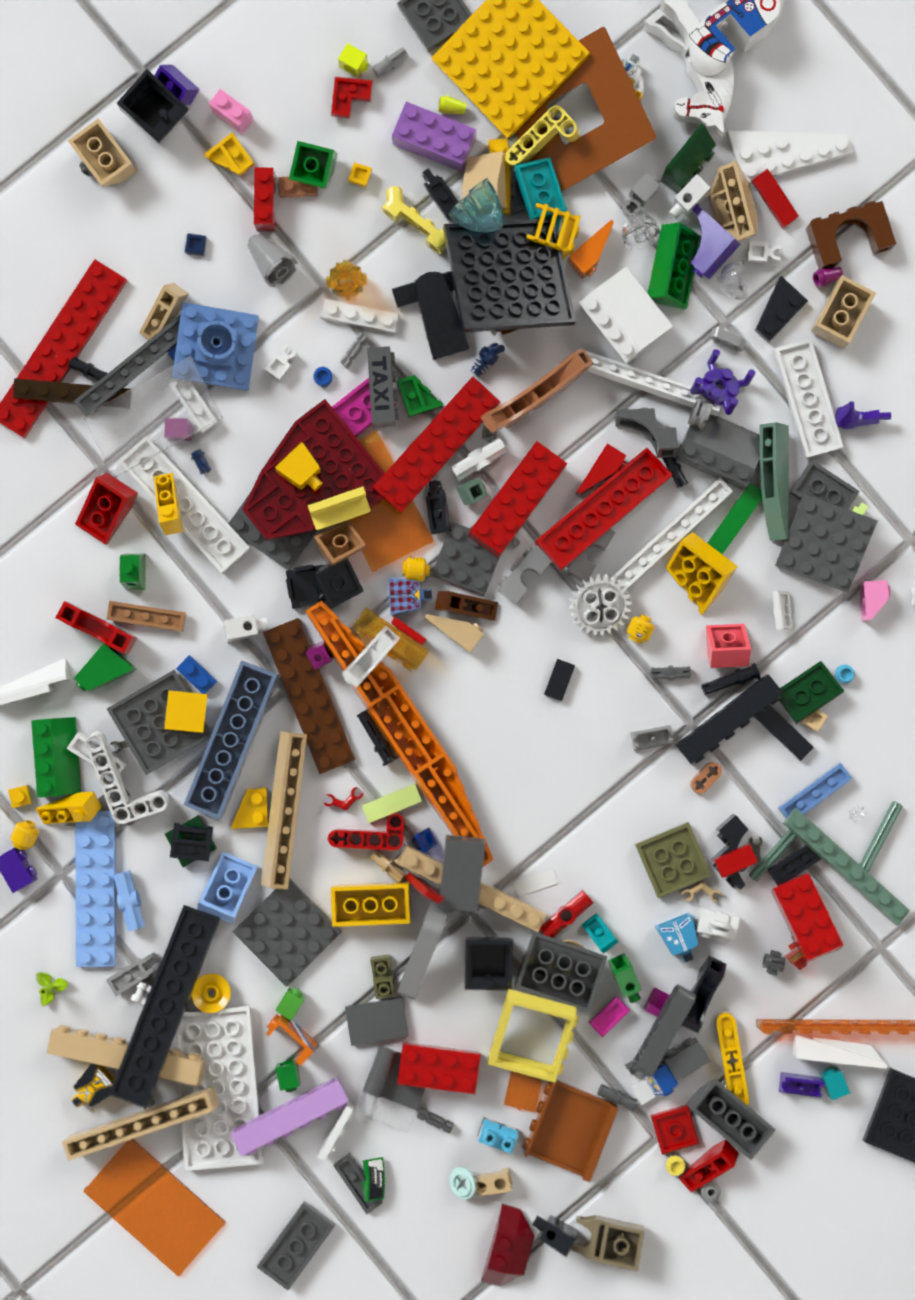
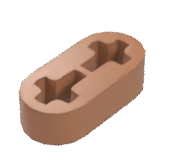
(709, 780)

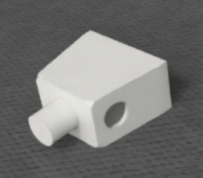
(695, 191)
(234, 627)

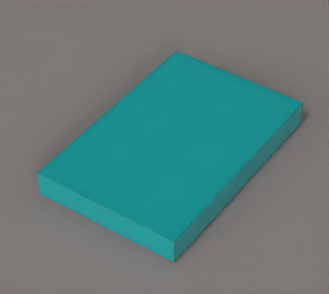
(539, 185)

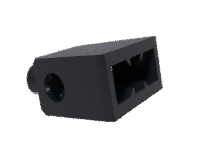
(561, 1238)

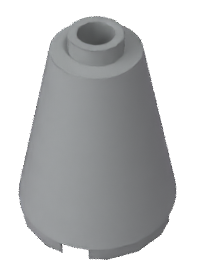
(272, 261)

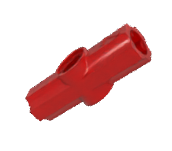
(576, 906)

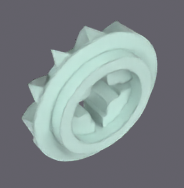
(456, 1181)

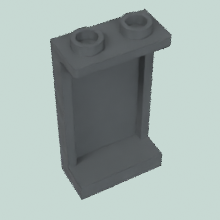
(461, 873)

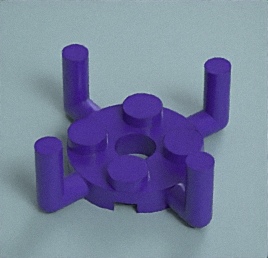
(724, 377)

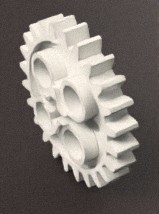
(617, 602)

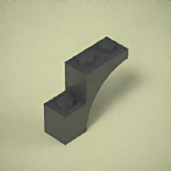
(644, 421)

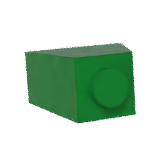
(103, 669)

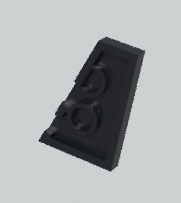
(780, 309)

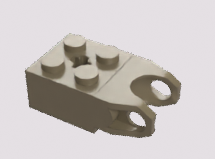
(604, 1239)

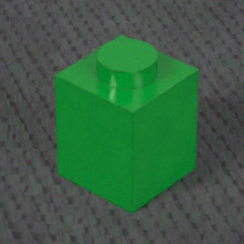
(288, 1075)

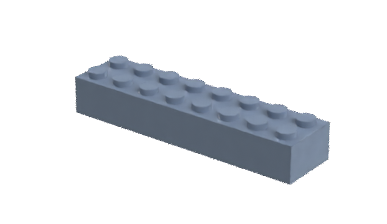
(231, 740)

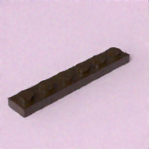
(51, 391)

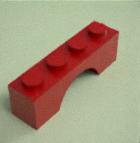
(96, 627)

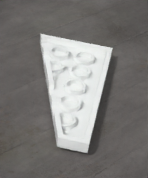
(784, 150)

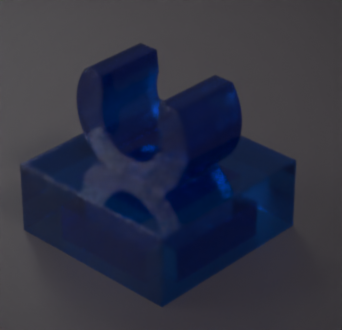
(425, 840)

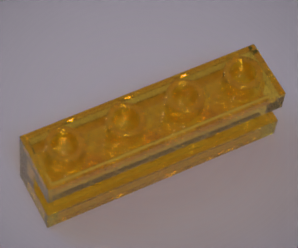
(405, 649)

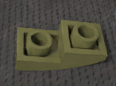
(382, 976)

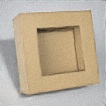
(815, 721)

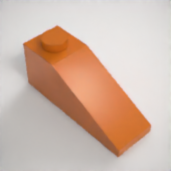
(587, 256)

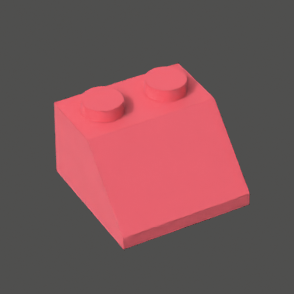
(727, 645)

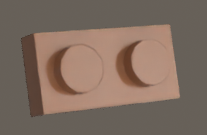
(291, 188)

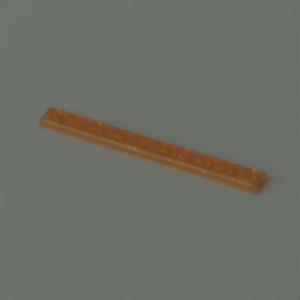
(826, 1026)

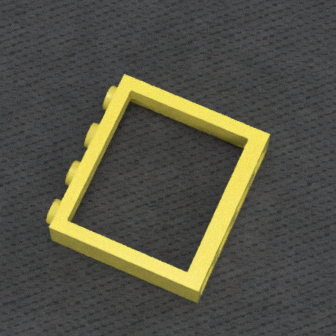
(527, 1066)

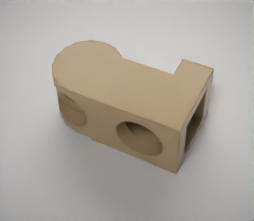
(494, 1182)

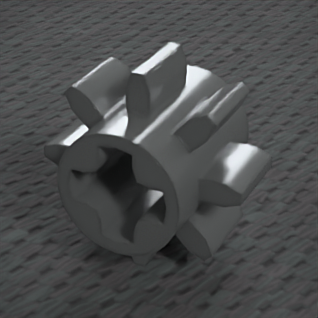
(773, 962)

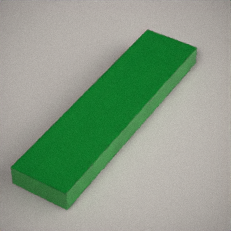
(736, 518)

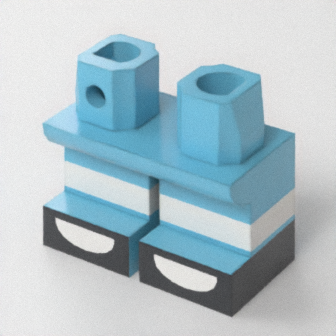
(500, 1138)

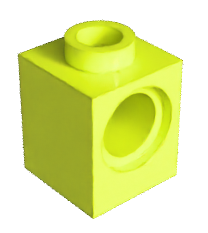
(353, 60)

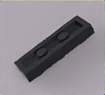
(793, 865)

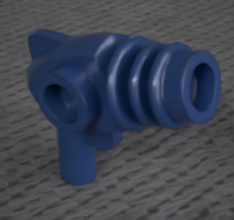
(488, 356)

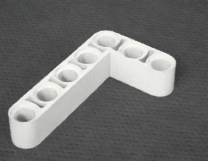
(117, 785)

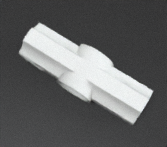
(479, 459)

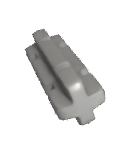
(354, 350)

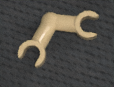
(698, 887)

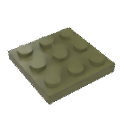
(673, 859)

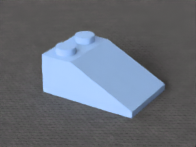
(227, 887)

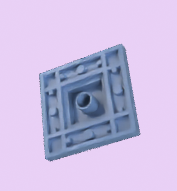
(231, 360)

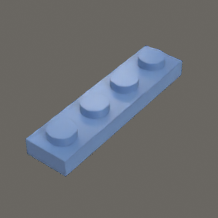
(816, 791)

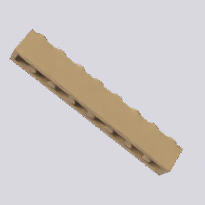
(283, 810)
(489, 896)
(109, 1052)
(141, 1123)

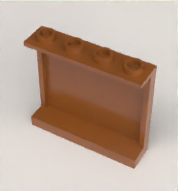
(570, 1128)

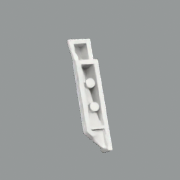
(35, 684)
(836, 1051)

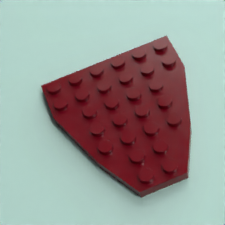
(279, 506)

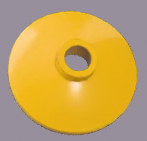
(201, 990)

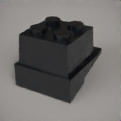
(152, 106)
(488, 963)

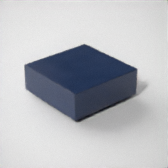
(195, 244)

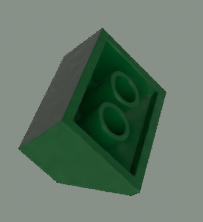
(689, 160)

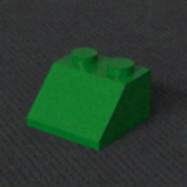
(313, 164)

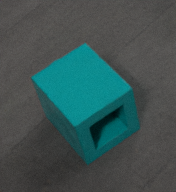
(834, 1083)

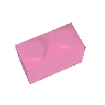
(231, 111)

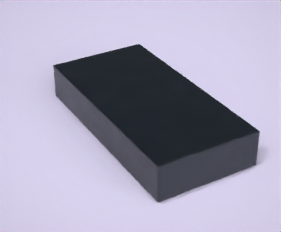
(559, 679)

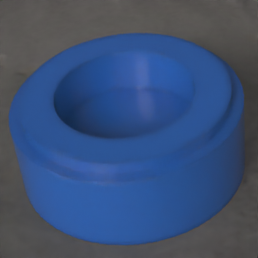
(323, 376)

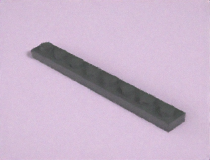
(129, 369)

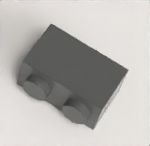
(686, 1058)

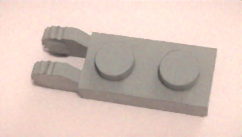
(131, 975)

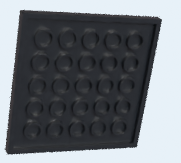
(508, 279)

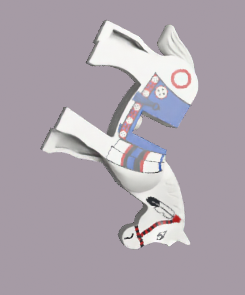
(709, 52)

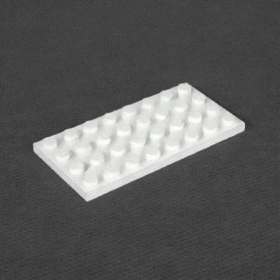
(230, 1068)

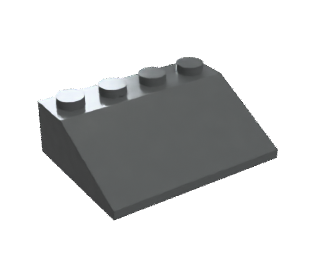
(721, 451)
(560, 971)

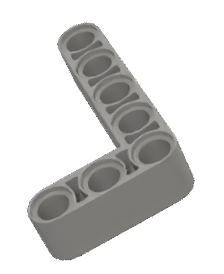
(422, 951)

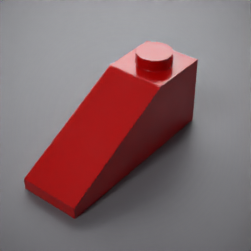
(604, 467)
(710, 1165)

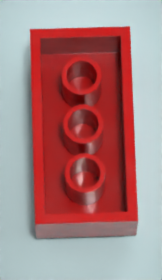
(807, 918)
(438, 1068)

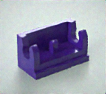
(800, 1084)

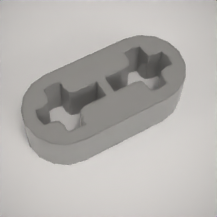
(727, 339)

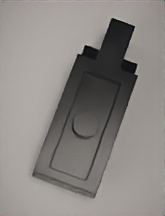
(439, 192)
(437, 509)

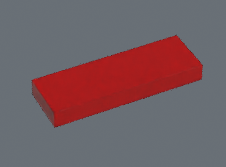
(775, 198)
(424, 888)

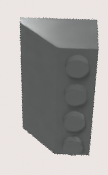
(731, 1117)

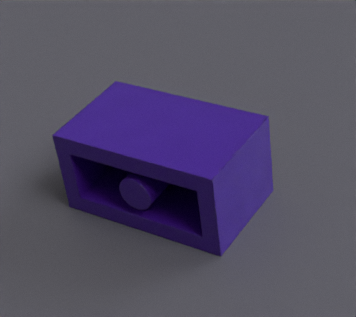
(177, 83)
(16, 869)

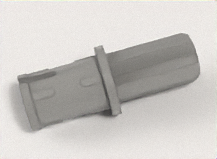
(389, 62)

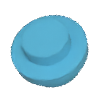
(844, 674)

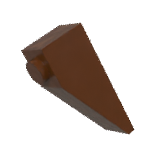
(466, 605)

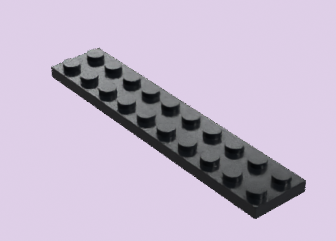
(164, 1007)

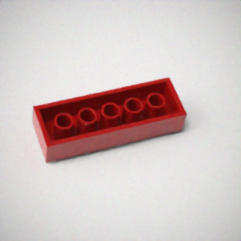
(517, 499)

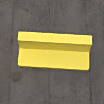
(339, 508)

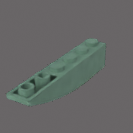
(775, 478)

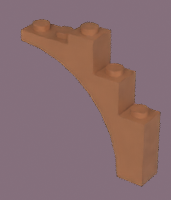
(537, 394)

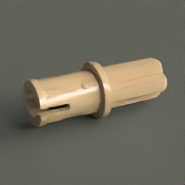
(387, 866)

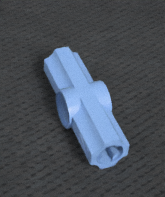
(129, 900)

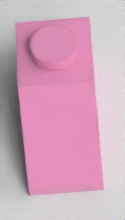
(873, 597)

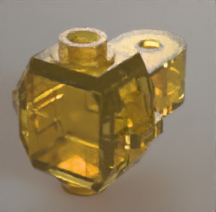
(346, 279)

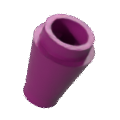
(826, 276)

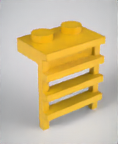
(568, 231)

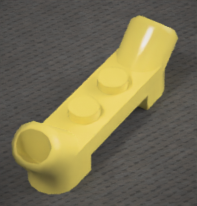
(395, 209)

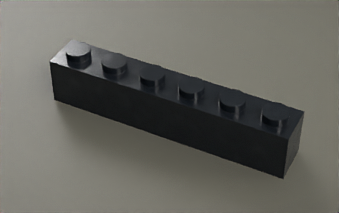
(729, 718)

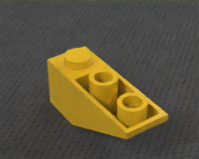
(168, 504)
(73, 808)

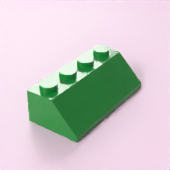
(672, 266)
(55, 766)

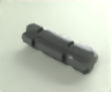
(435, 1120)

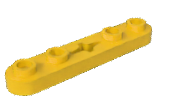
(729, 1041)

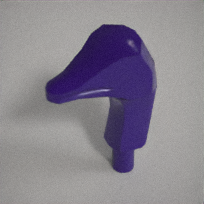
(849, 418)

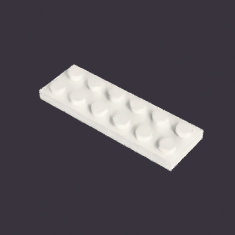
(808, 398)

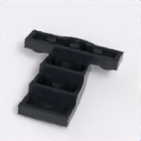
(437, 311)

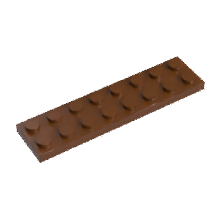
(309, 696)

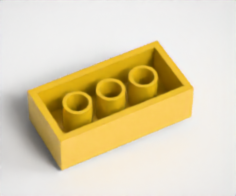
(371, 904)

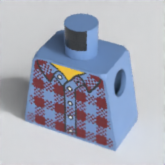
(406, 596)

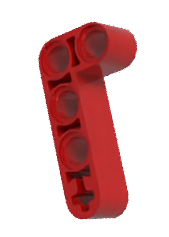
(366, 835)

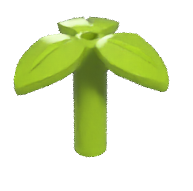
(46, 992)

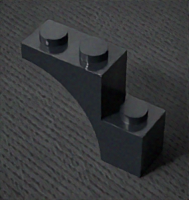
(731, 832)
(708, 980)

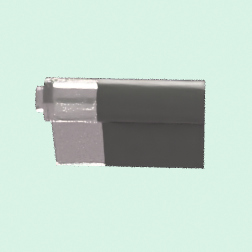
(384, 1098)

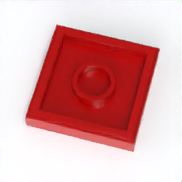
(674, 1129)

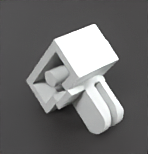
(716, 923)

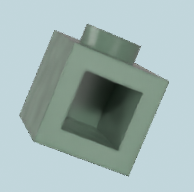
(472, 491)

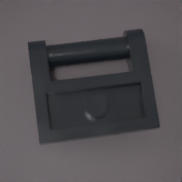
(191, 848)

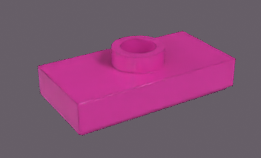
(609, 1016)

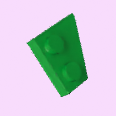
(416, 397)

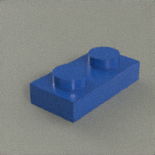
(196, 674)

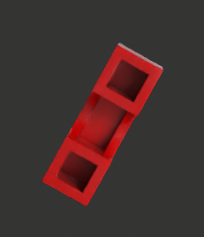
(264, 198)

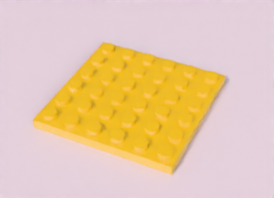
(510, 59)

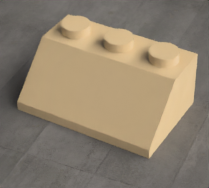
(102, 154)

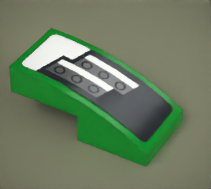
(375, 1179)

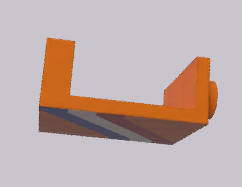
(297, 1033)

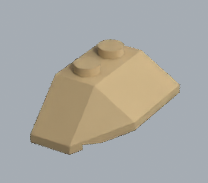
(734, 202)

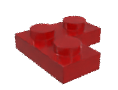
(347, 90)

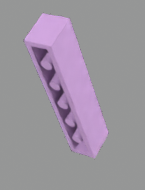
(289, 1116)

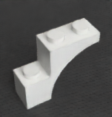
(370, 657)

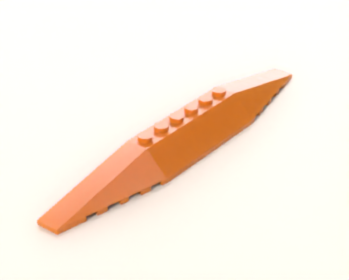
(403, 729)

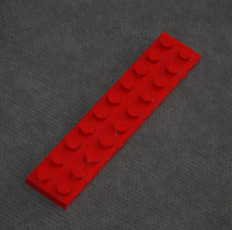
(63, 341)

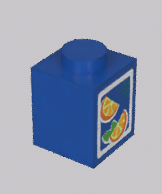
(662, 1081)

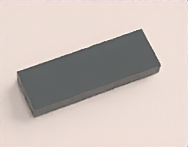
(353, 1178)

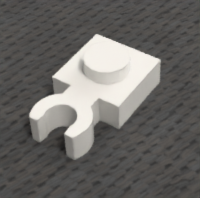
(759, 252)
(279, 365)

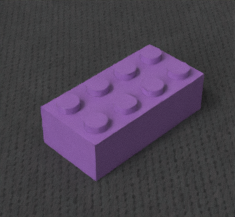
(433, 136)

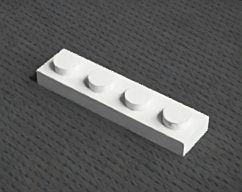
(359, 316)

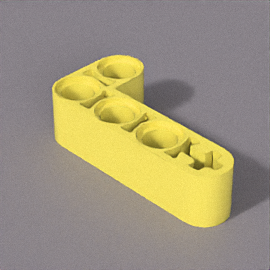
(539, 140)

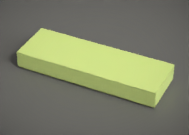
(391, 803)

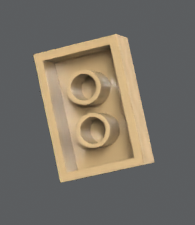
(843, 311)

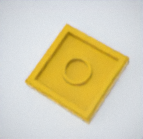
(186, 711)

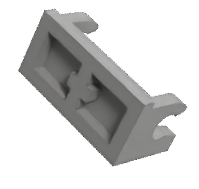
(651, 738)

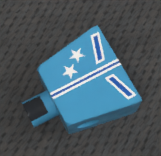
(679, 936)

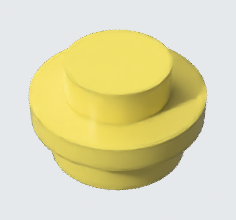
(675, 1165)

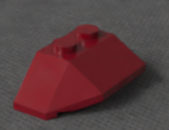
(509, 1247)

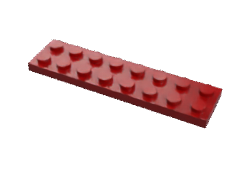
(435, 445)
(603, 509)

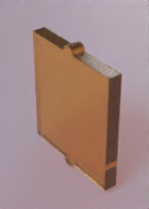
(522, 1091)

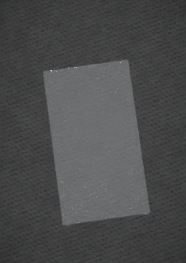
(153, 416)

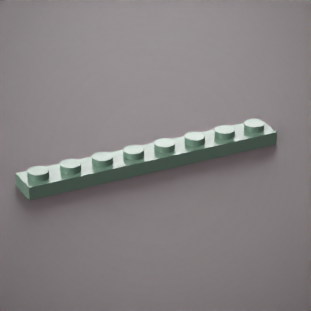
(846, 866)

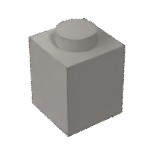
(645, 189)

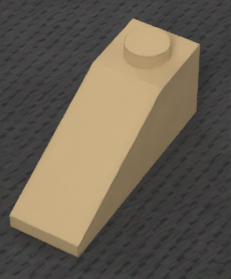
(164, 309)
(461, 632)

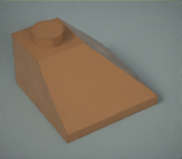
(339, 542)

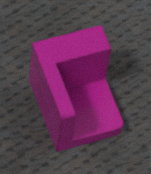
(656, 1001)

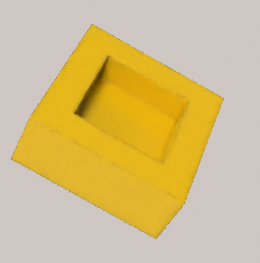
(360, 175)
(20, 796)

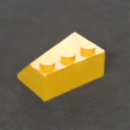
(700, 570)

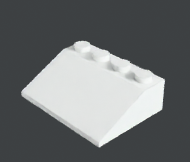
(626, 314)

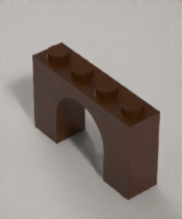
(870, 218)

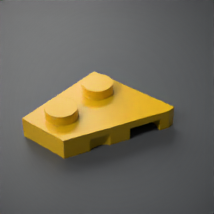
(231, 155)
(252, 810)

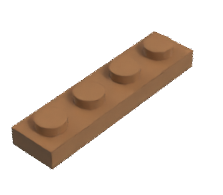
(146, 616)

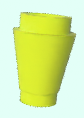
(450, 105)

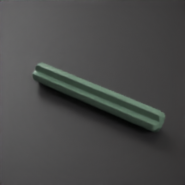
(881, 835)
(772, 856)

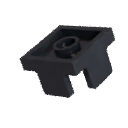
(336, 583)
(300, 586)

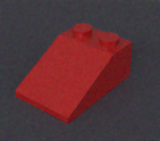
(106, 507)

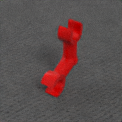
(345, 805)

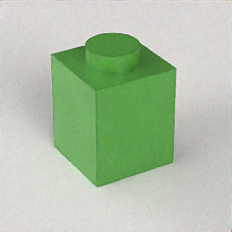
(290, 1003)

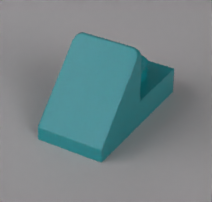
(600, 933)

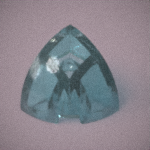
(479, 209)

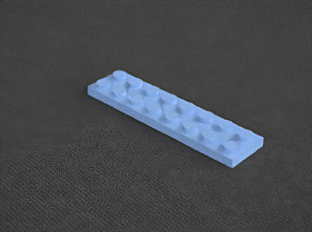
(96, 891)

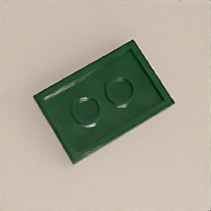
(809, 692)

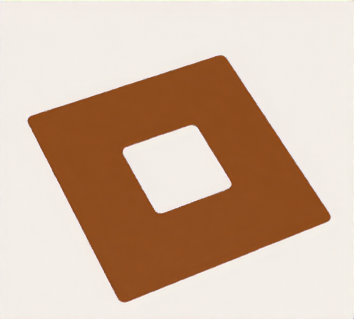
(624, 117)

